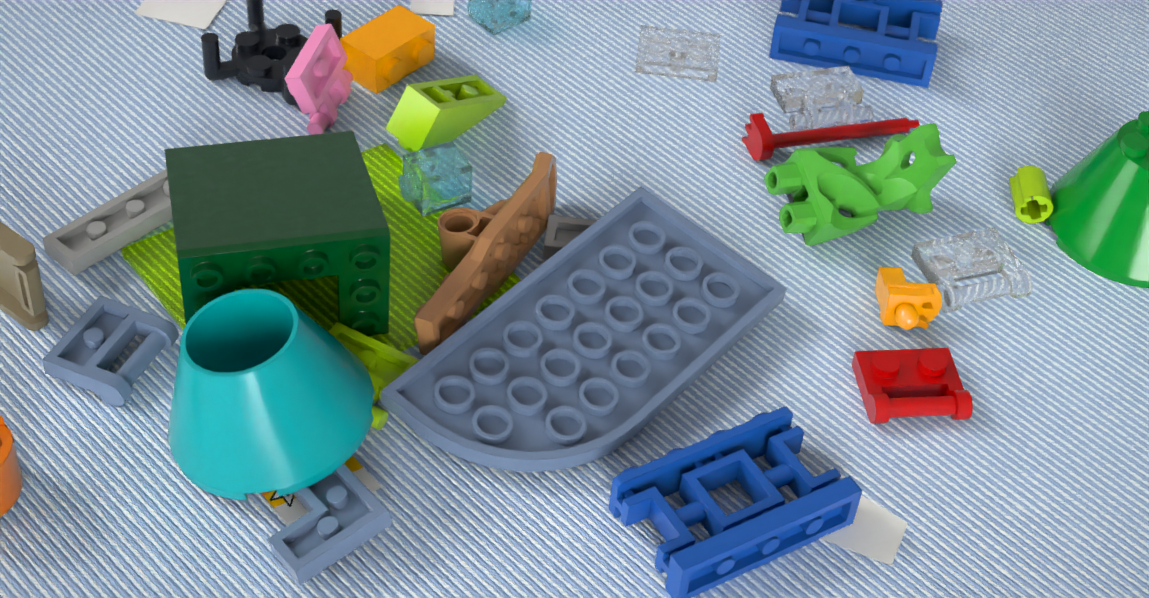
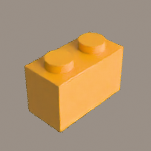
(388, 48)

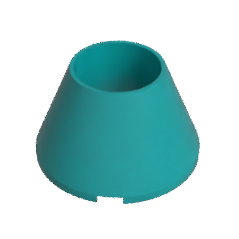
(264, 398)

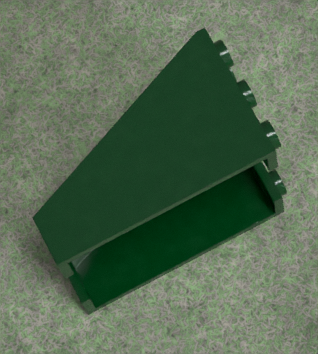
(281, 215)

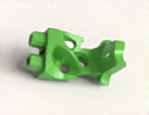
(890, 183)

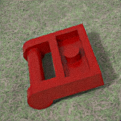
(910, 384)

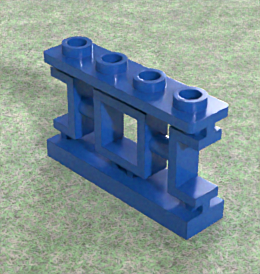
(886, 54)
(745, 536)

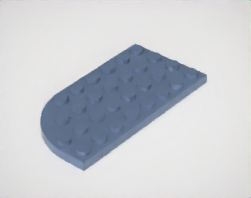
(586, 343)

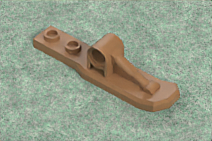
(485, 251)

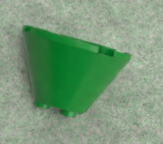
(1105, 207)

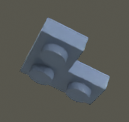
(337, 522)

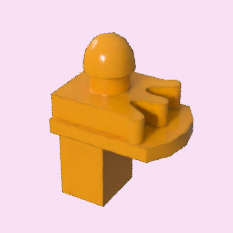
(905, 302)

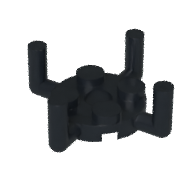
(257, 48)

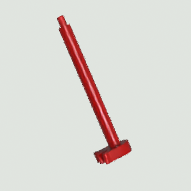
(762, 142)

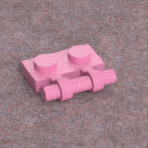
(318, 78)

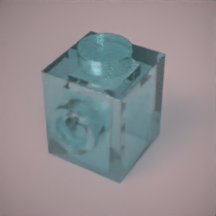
(499, 15)
(436, 178)

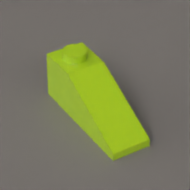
(441, 110)

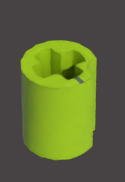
(1031, 195)

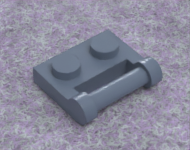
(99, 339)

